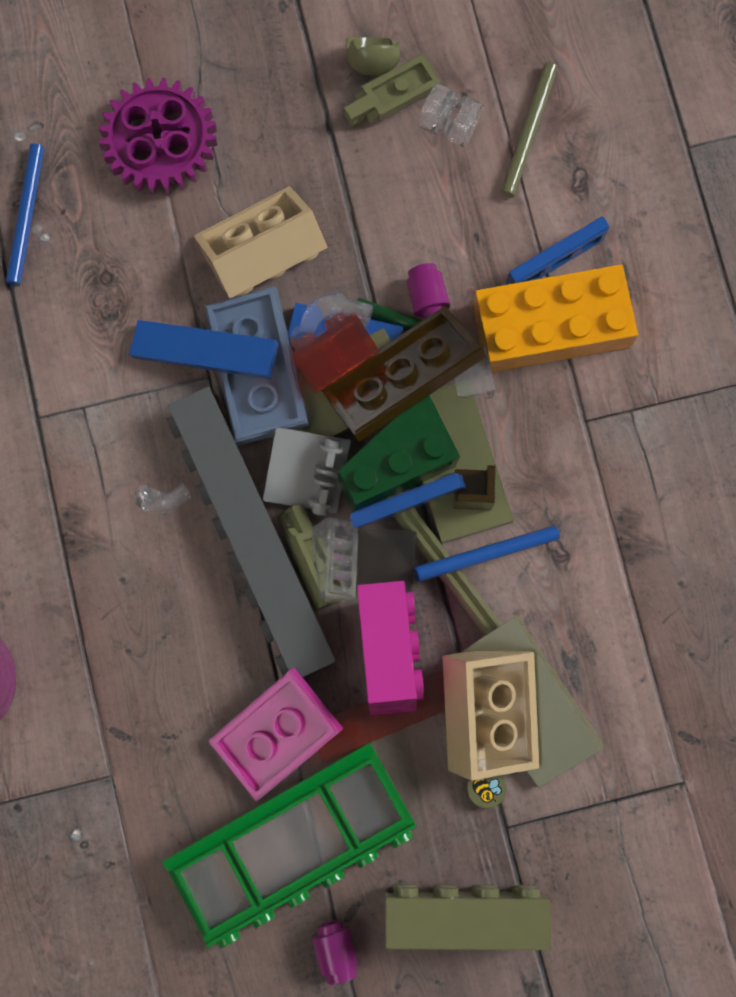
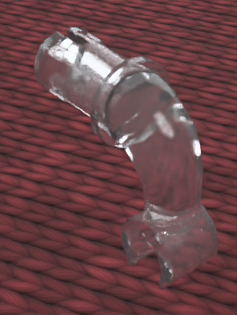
(326, 307)

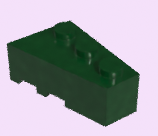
(399, 457)

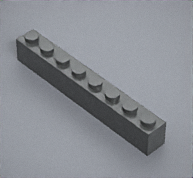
(251, 533)

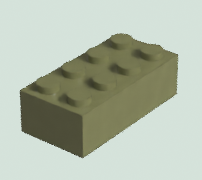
(467, 918)

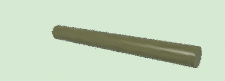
(529, 130)

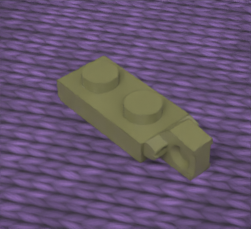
(392, 92)
(300, 542)

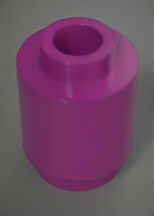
(427, 290)
(335, 952)

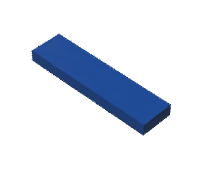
(204, 349)

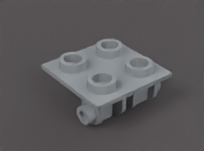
(305, 470)

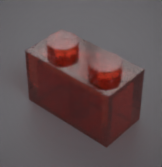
(333, 350)

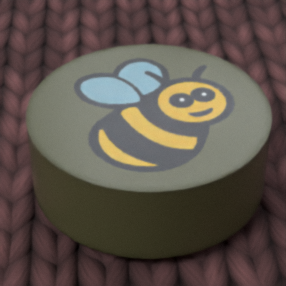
(487, 791)

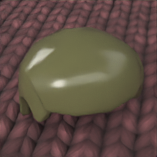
(372, 55)

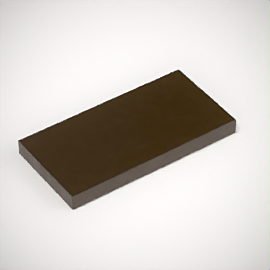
(403, 373)

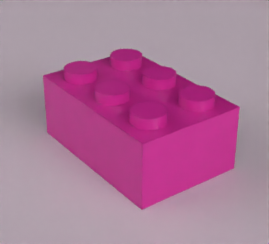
(390, 648)

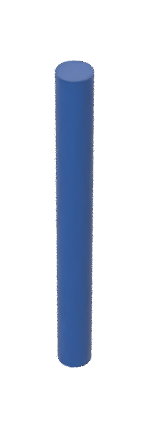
(25, 215)
(486, 553)

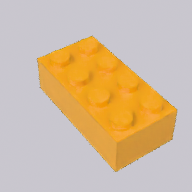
(555, 318)

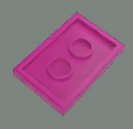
(275, 734)

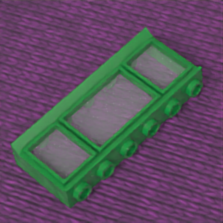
(290, 846)

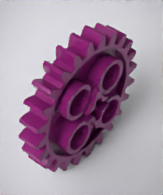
(161, 166)

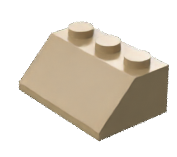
(261, 242)
(490, 713)

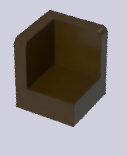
(479, 490)

